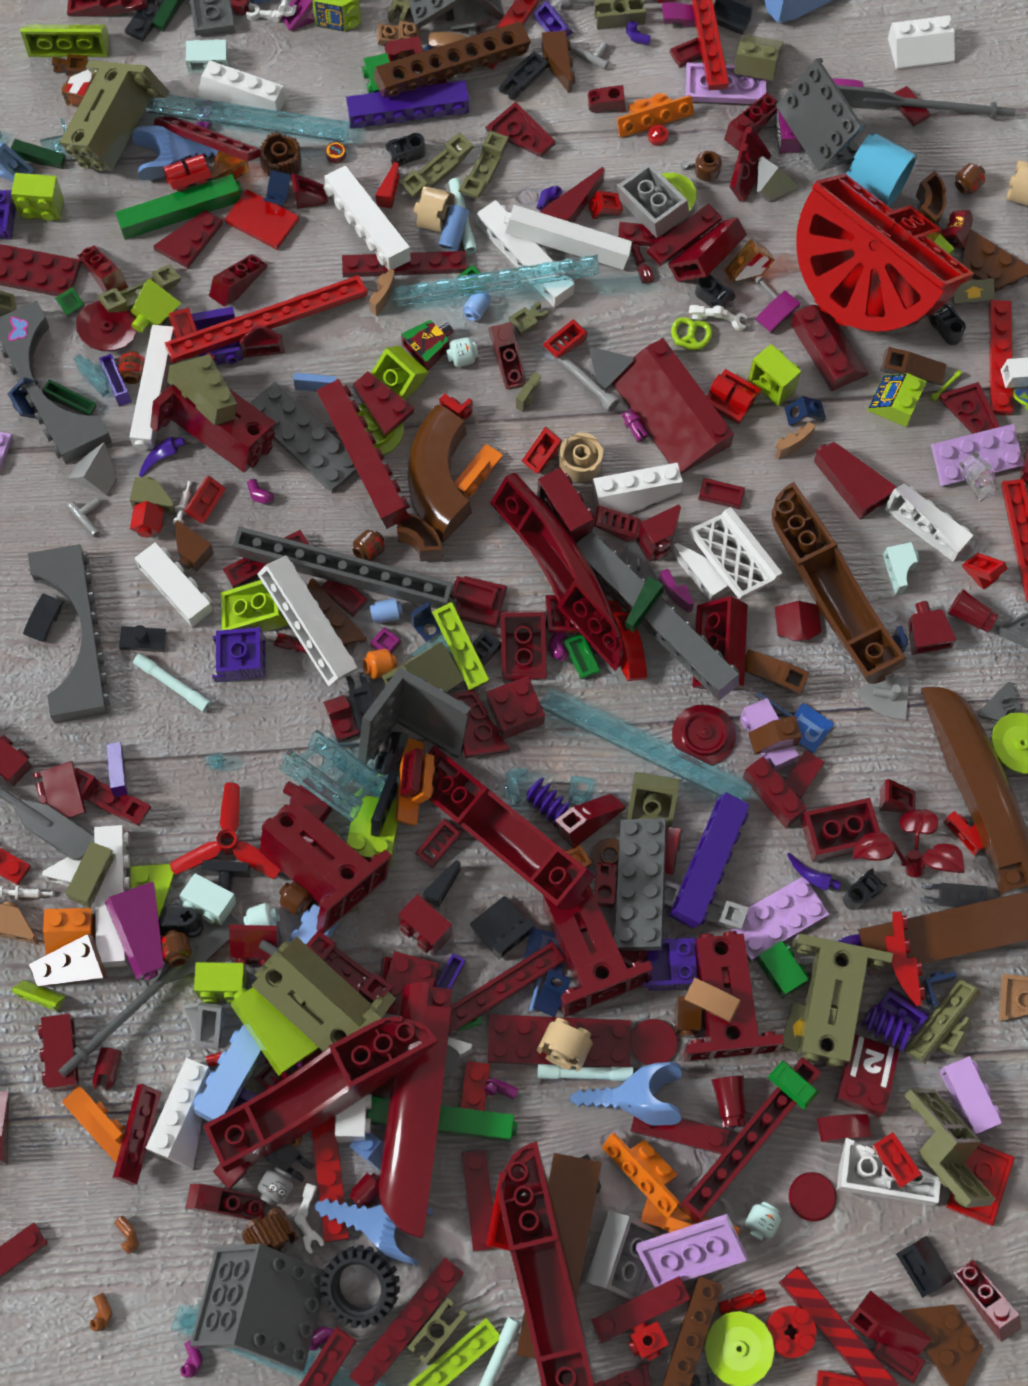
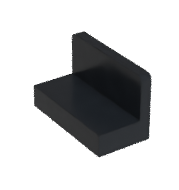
(733, 14)
(924, 1266)

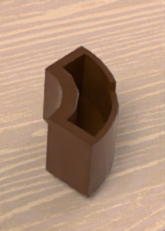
(932, 197)
(421, 537)

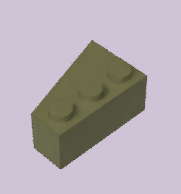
(205, 387)

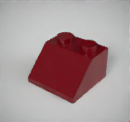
(658, 533)
(246, 942)

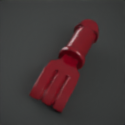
(644, 270)
(287, 642)

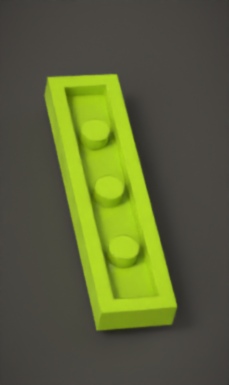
(461, 646)
(459, 1356)

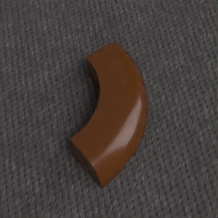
(430, 472)

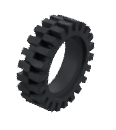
(340, 1305)

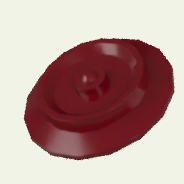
(105, 329)
(704, 733)

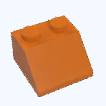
(66, 926)

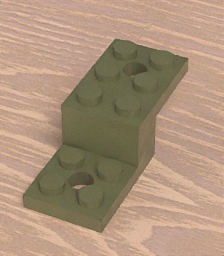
(949, 1148)

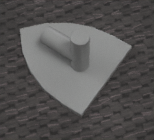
(887, 697)

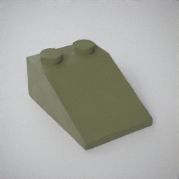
(757, 57)

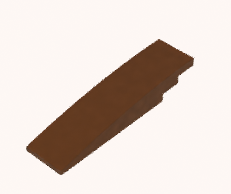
(957, 929)
(573, 1192)

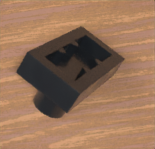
(142, 639)
(226, 871)

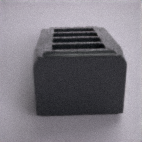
(491, 652)
(440, 887)

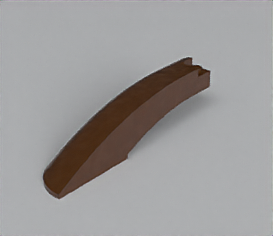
(834, 586)
(982, 786)

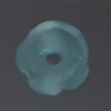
(215, 761)

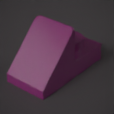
(302, 16)

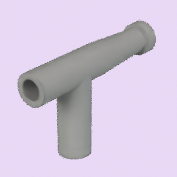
(594, 58)
(81, 514)

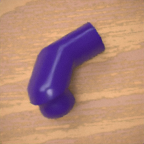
(635, 35)
(548, 195)

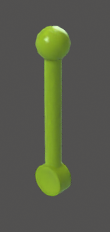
(935, 396)

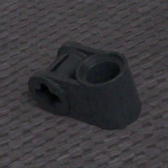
(405, 148)
(716, 295)
(946, 322)
(866, 887)
(180, 919)

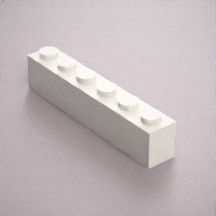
(367, 218)
(521, 251)
(307, 620)
(115, 882)

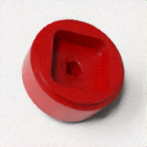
(658, 135)

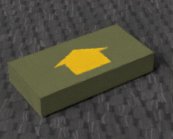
(974, 291)
(793, 1027)

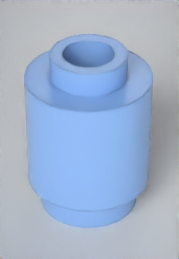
(476, 306)
(386, 610)

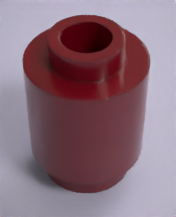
(366, 1190)

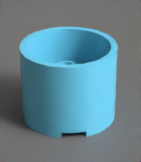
(882, 167)

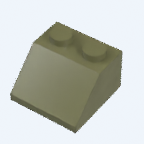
(653, 797)

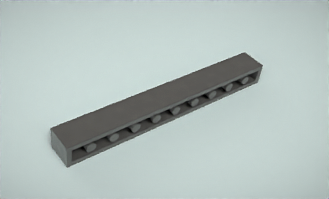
(343, 568)
(661, 621)

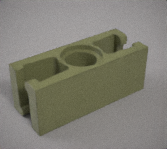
(619, 13)
(90, 874)
(425, 1332)

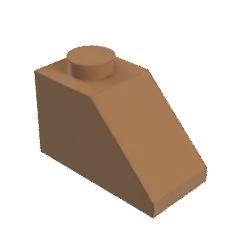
(14, 924)

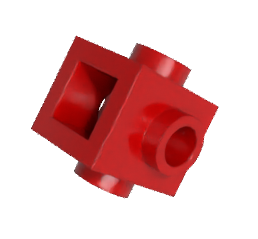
(656, 1338)

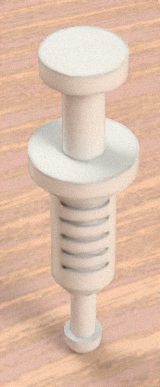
(183, 504)
(25, 893)

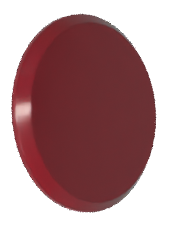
(653, 1041)
(812, 1196)

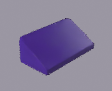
(551, 19)
(903, 1008)

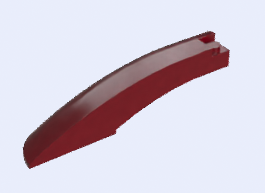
(563, 564)
(508, 834)
(318, 1090)
(415, 1114)
(543, 1271)

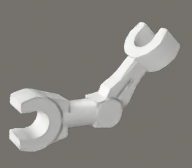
(274, 15)
(701, 313)
(302, 1222)

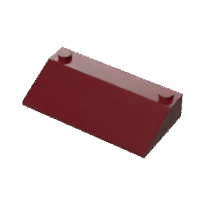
(673, 407)

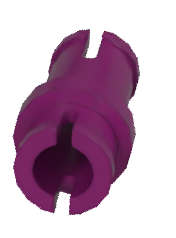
(634, 424)

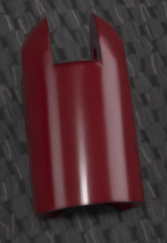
(107, 1064)

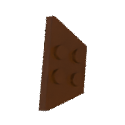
(991, 261)
(340, 622)
(952, 1342)

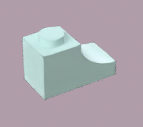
(899, 561)

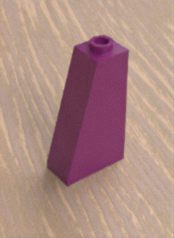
(138, 929)

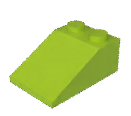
(250, 608)
(360, 831)

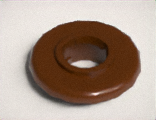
(601, 847)

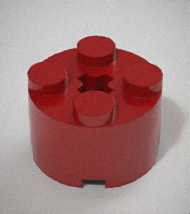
(804, 1330)

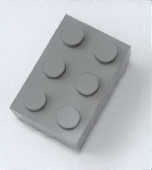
(653, 200)

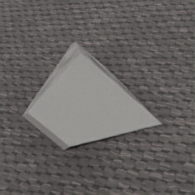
(773, 181)
(95, 471)
(205, 1022)

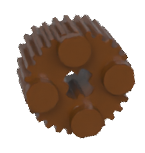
(280, 154)
(270, 1231)

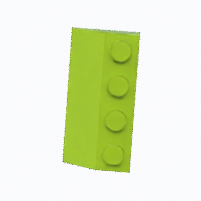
(65, 39)

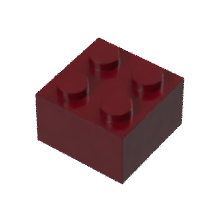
(515, 707)
(424, 925)

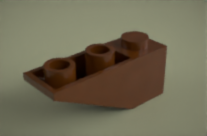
(555, 51)
(901, 361)
(776, 672)

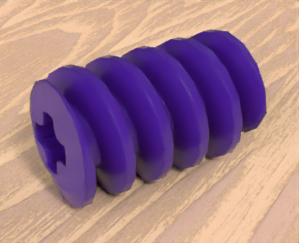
(547, 801)
(887, 1026)

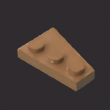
(1013, 996)

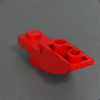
(633, 660)
(905, 968)

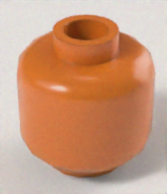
(379, 663)

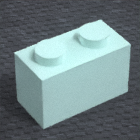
(202, 51)
(208, 899)

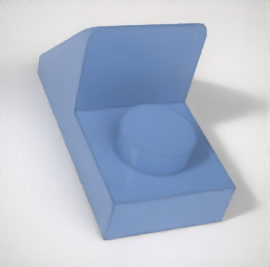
(12, 163)
(369, 1149)

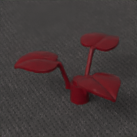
(943, 857)

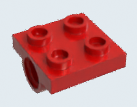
(180, 178)
(732, 395)

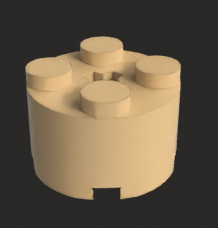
(1019, 184)
(433, 208)
(581, 457)
(565, 1044)

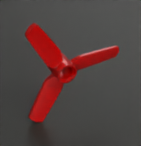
(229, 824)

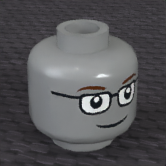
(275, 1186)

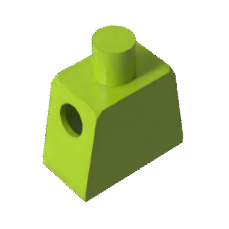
(152, 306)

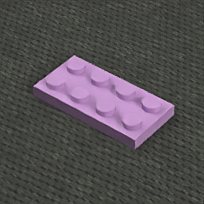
(740, 89)
(996, 446)
(781, 917)
(692, 1251)

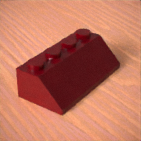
(828, 347)
(725, 628)

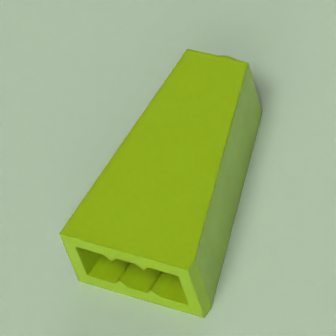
(274, 1034)

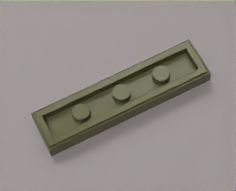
(942, 1021)

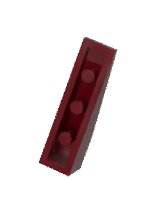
(573, 202)

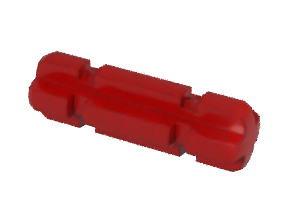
(742, 1301)

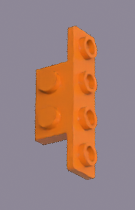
(653, 111)
(477, 471)
(408, 808)
(94, 1119)
(646, 1170)
(678, 1220)

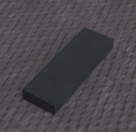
(384, 804)

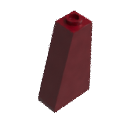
(708, 251)
(854, 480)

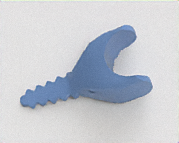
(169, 148)
(638, 1094)
(373, 1223)

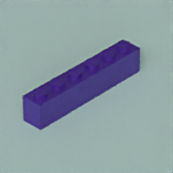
(421, 103)
(709, 860)

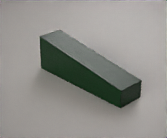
(166, 13)
(38, 155)
(68, 398)
(647, 598)

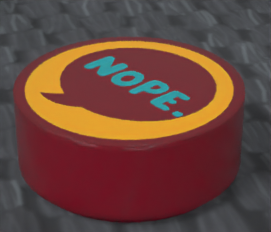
(335, 152)

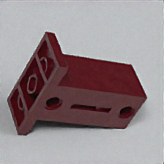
(237, 441)
(321, 862)
(591, 955)
(731, 975)

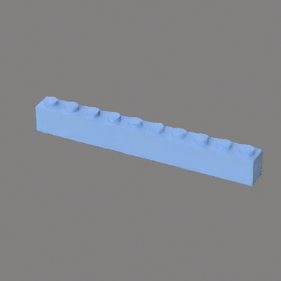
(244, 1053)

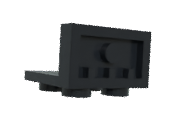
(502, 927)

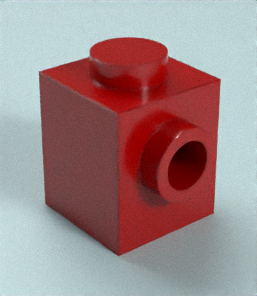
(147, 519)

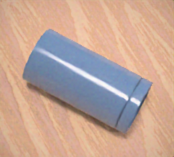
(453, 227)

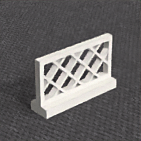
(746, 546)

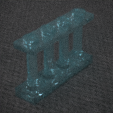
(323, 786)

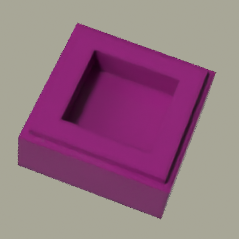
(385, 640)

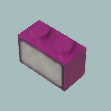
(786, 139)

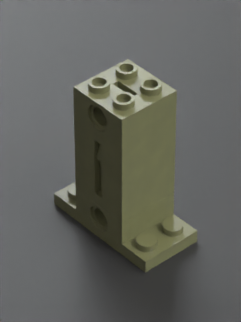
(110, 112)
(315, 995)
(834, 996)

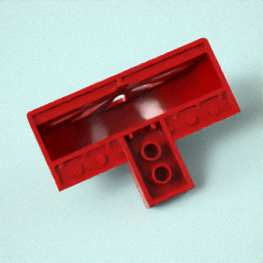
(870, 261)

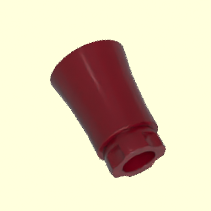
(972, 611)
(730, 1100)

